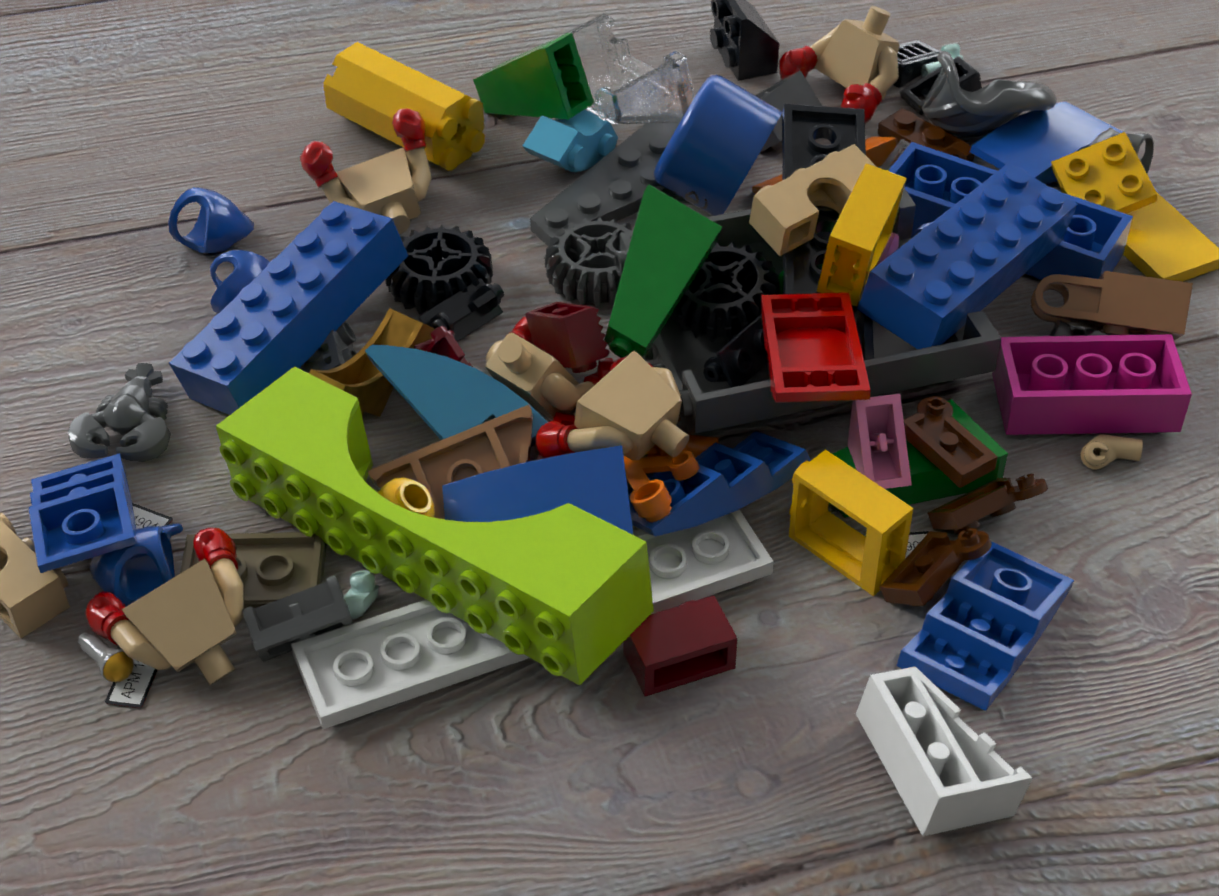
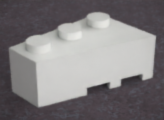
(934, 757)

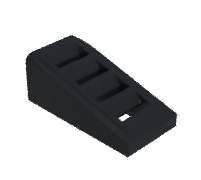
(911, 59)
(968, 79)

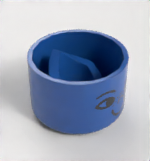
(715, 144)

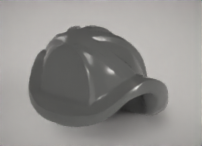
(982, 110)

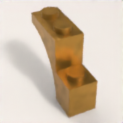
(359, 374)

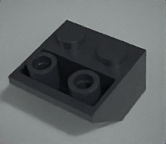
(743, 39)

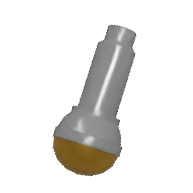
(112, 662)

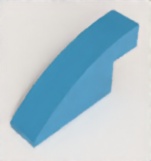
(445, 391)

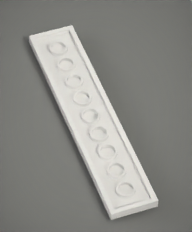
(427, 650)

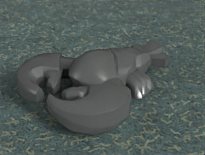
(128, 414)

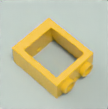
(861, 232)
(887, 519)

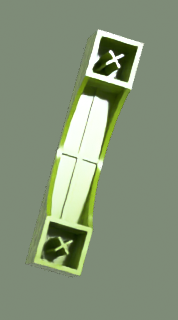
(540, 583)

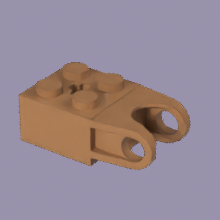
(1117, 303)

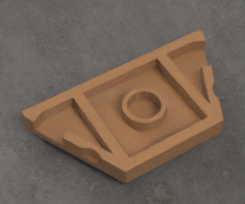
(478, 450)

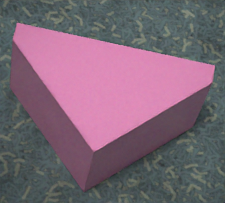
(879, 441)

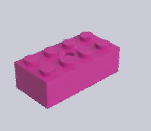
(1091, 384)

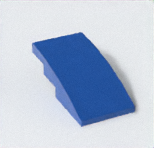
(1040, 138)
(585, 479)
(724, 482)
(81, 513)
(986, 624)

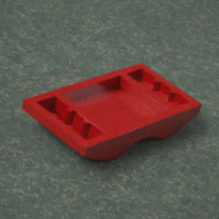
(813, 348)

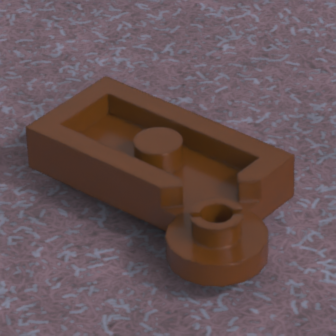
(947, 442)
(990, 499)
(931, 565)

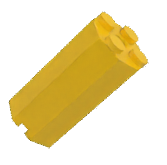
(374, 87)

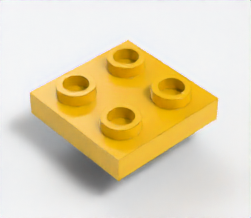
(1106, 175)

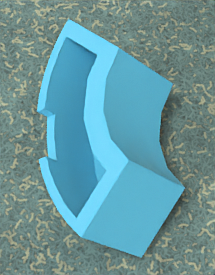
(572, 142)

